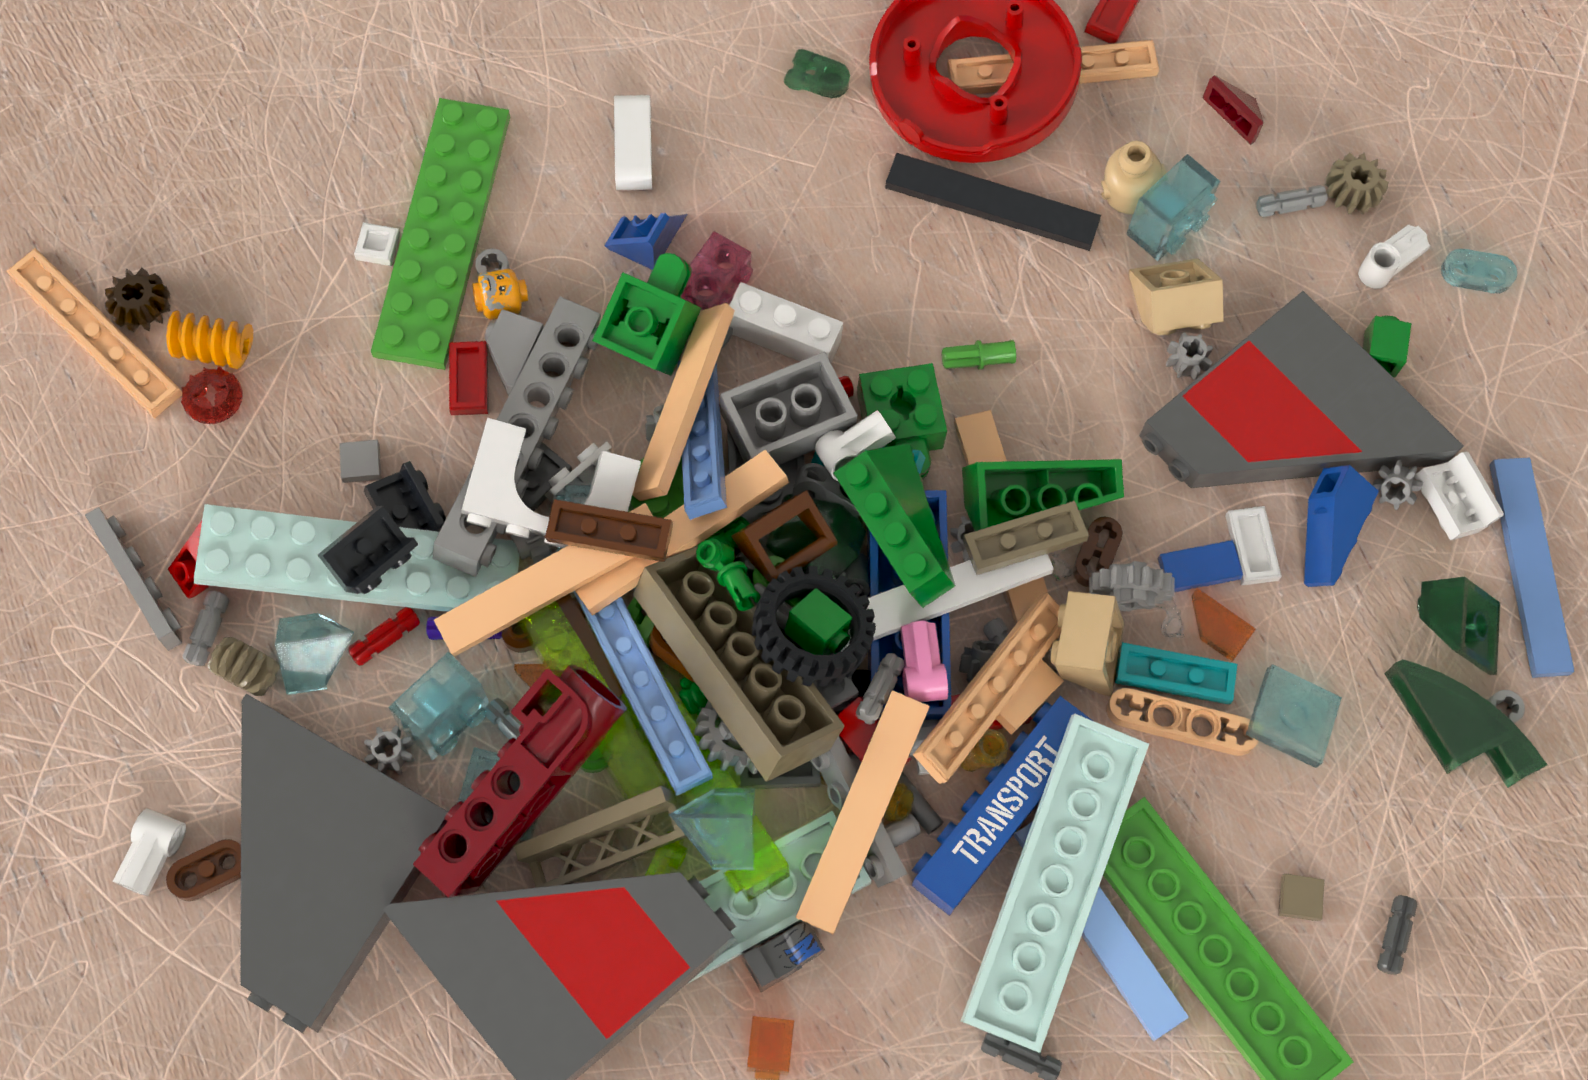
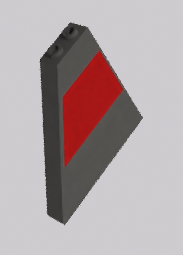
(1292, 404)
(568, 966)

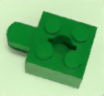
(638, 309)
(909, 404)

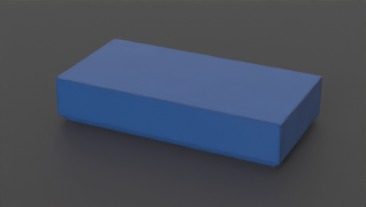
(1202, 565)

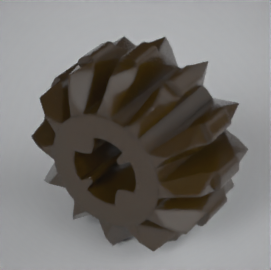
(137, 300)

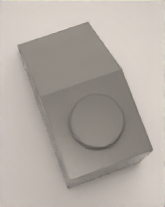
(510, 344)

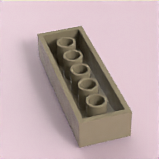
(769, 716)

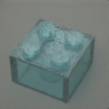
(1173, 208)
(440, 706)

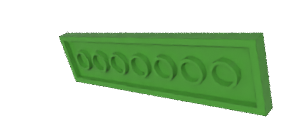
(441, 234)
(1218, 953)

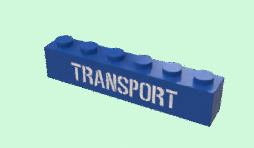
(996, 813)

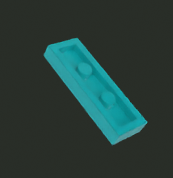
(1176, 673)

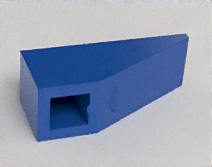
(1334, 520)

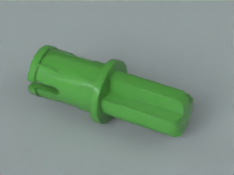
(979, 354)

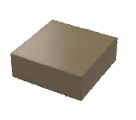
(1301, 897)

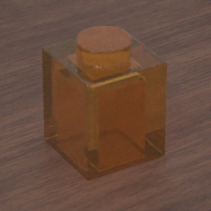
(770, 1047)

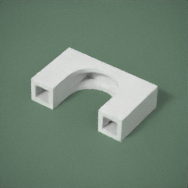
(493, 493)

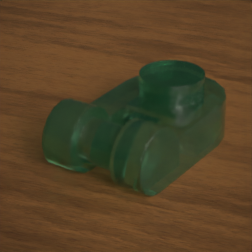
(830, 76)

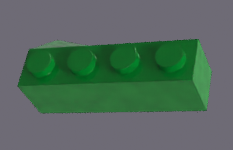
(1020, 488)
(896, 511)

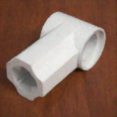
(1392, 256)
(840, 447)
(153, 840)

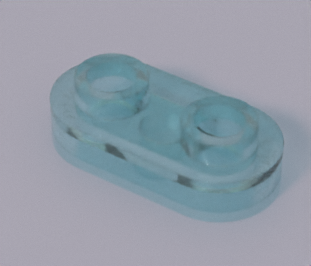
(1477, 270)

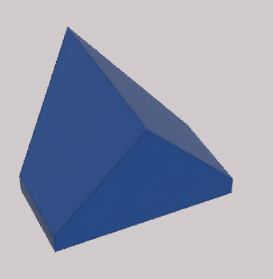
(645, 238)

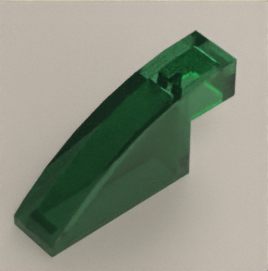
(1462, 723)

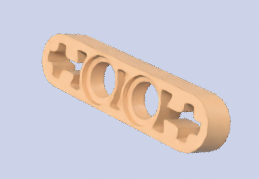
(1183, 716)

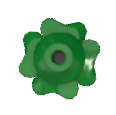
(692, 696)

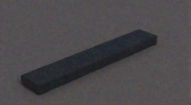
(993, 201)

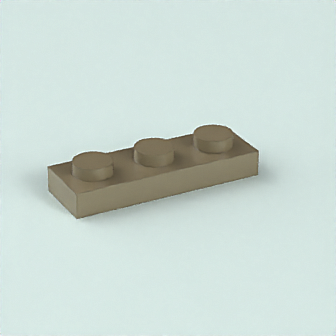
(1025, 538)

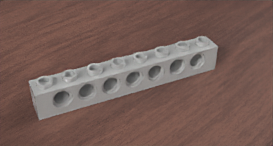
(566, 323)

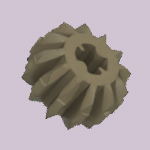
(1356, 183)
(243, 666)

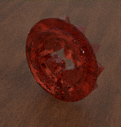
(226, 401)

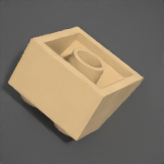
(1177, 296)
(1089, 641)

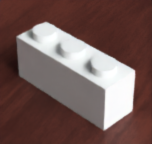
(783, 325)

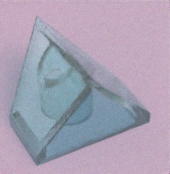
(309, 651)
(721, 827)

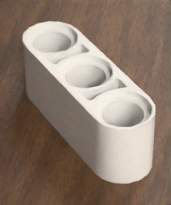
(633, 142)

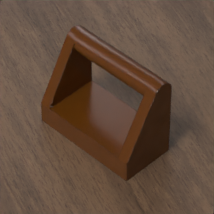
(798, 505)

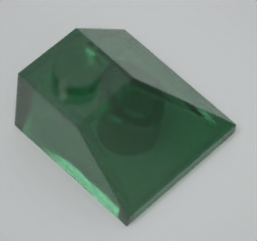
(795, 536)
(1463, 619)

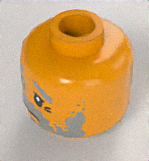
(499, 291)

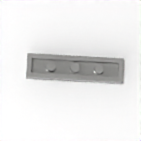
(143, 590)

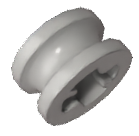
(488, 256)
(1513, 700)

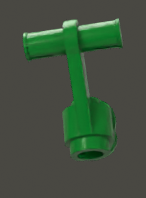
(719, 556)

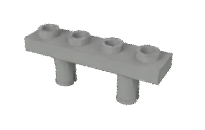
(882, 859)

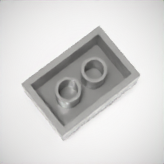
(787, 410)

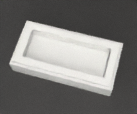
(1254, 545)

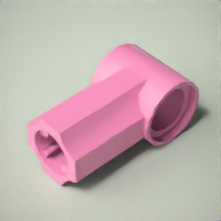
(923, 673)

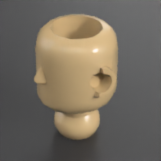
(1130, 175)

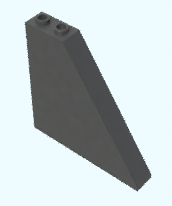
(318, 863)

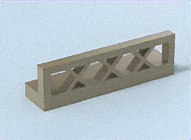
(594, 826)

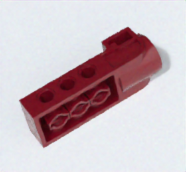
(561, 726)

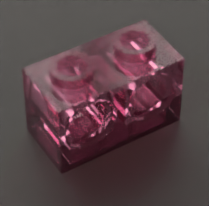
(709, 276)

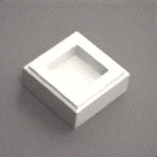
(377, 244)

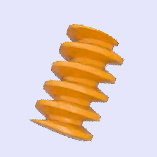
(207, 342)

